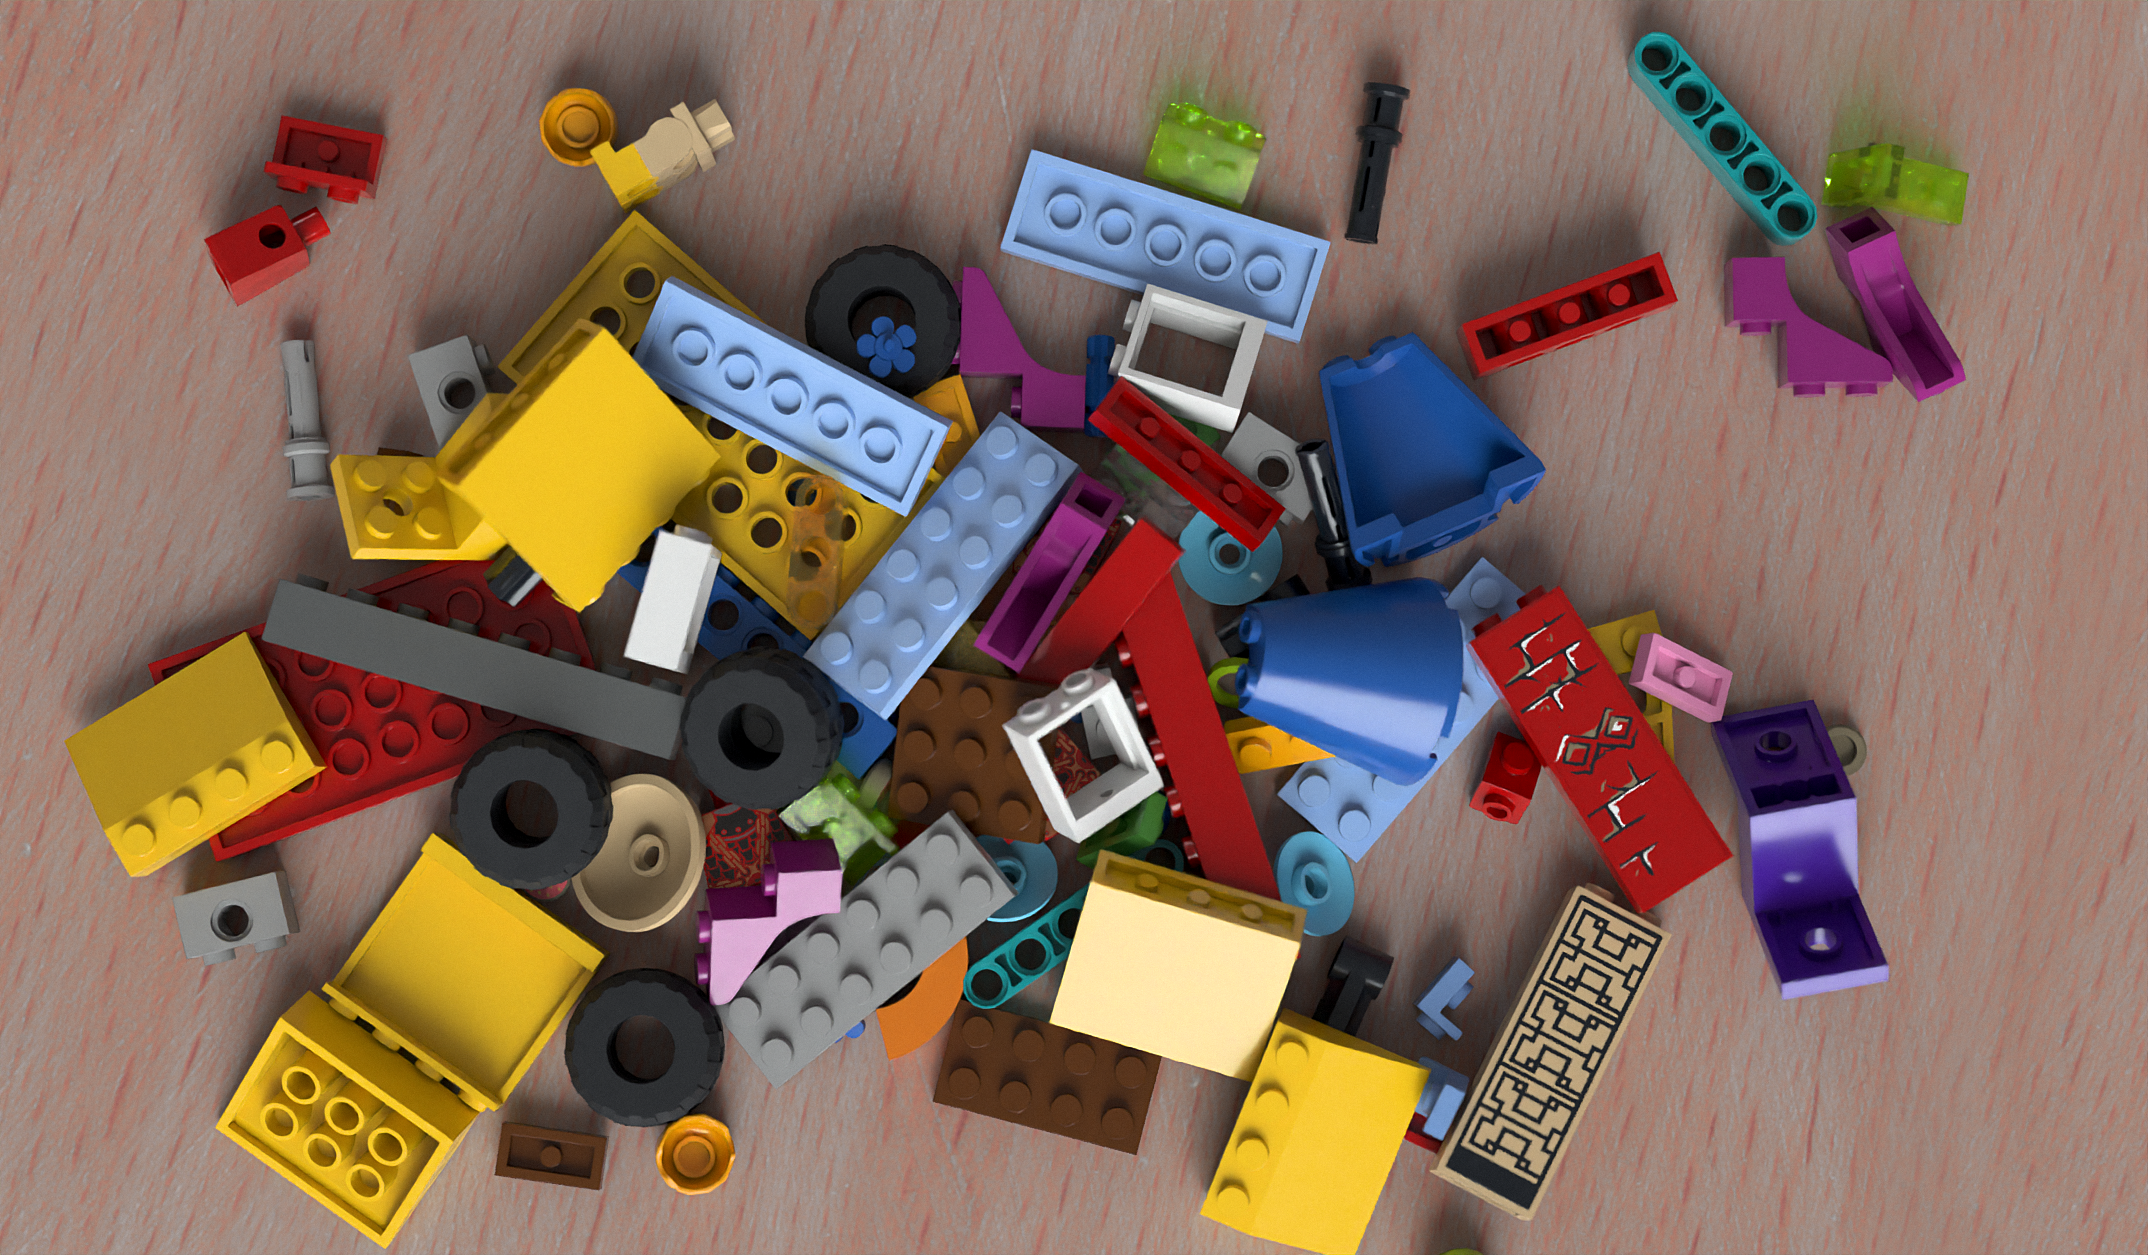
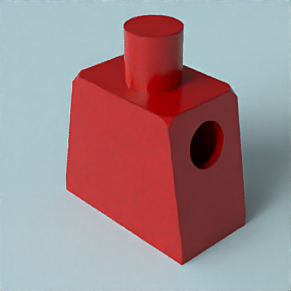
(246, 261)

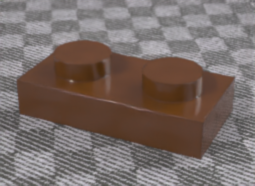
(551, 1155)

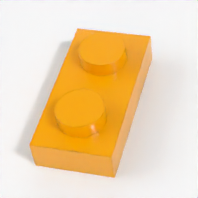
(951, 401)
(1264, 747)

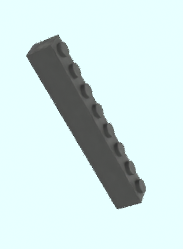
(476, 668)

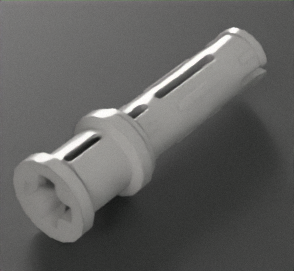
(305, 444)

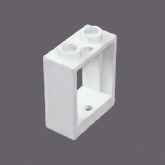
(1198, 320)
(674, 600)
(1111, 792)

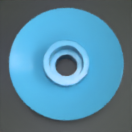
(1221, 581)
(1029, 868)
(1315, 877)

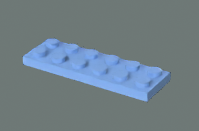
(1146, 235)
(790, 396)
(943, 565)
(1358, 806)

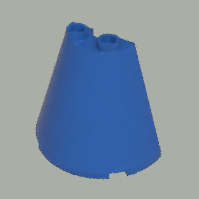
(1417, 453)
(1358, 672)

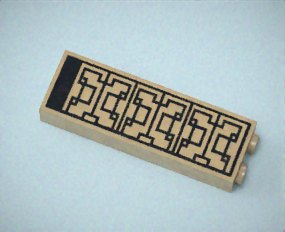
(1551, 1051)

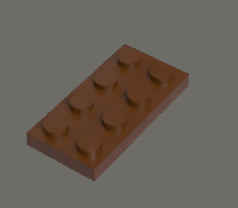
(1047, 1077)

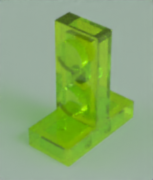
(1894, 183)

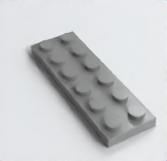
(868, 951)

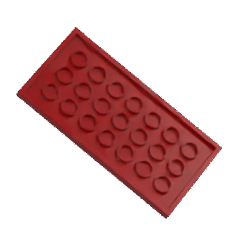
(383, 732)

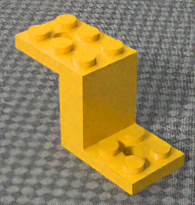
(434, 521)

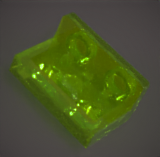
(1205, 154)
(835, 813)

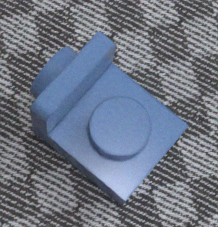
(1448, 989)
(1440, 1097)

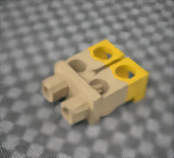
(665, 154)

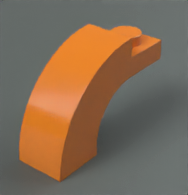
(928, 1006)

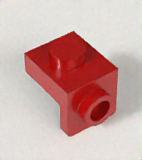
(1506, 780)

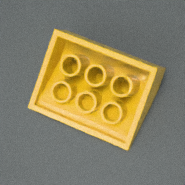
(192, 756)
(346, 1118)
(1315, 1138)

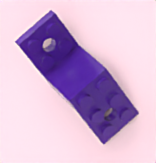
(1799, 849)

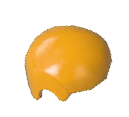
(576, 124)
(695, 1153)

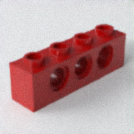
(1566, 316)

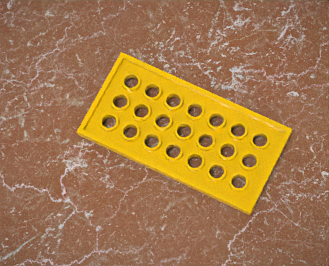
(765, 570)

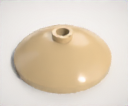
(623, 881)

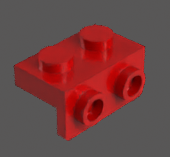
(326, 158)

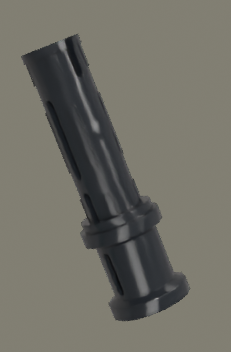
(1378, 138)
(1329, 514)

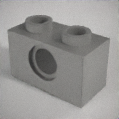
(440, 371)
(1259, 442)
(204, 917)

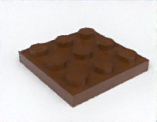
(961, 758)

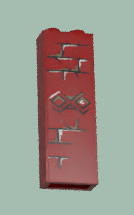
(1597, 748)

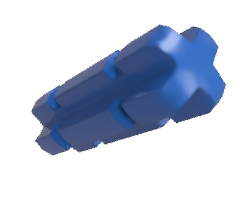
(1098, 381)

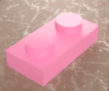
(1680, 677)

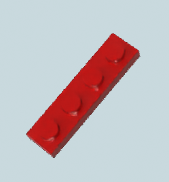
(1186, 464)

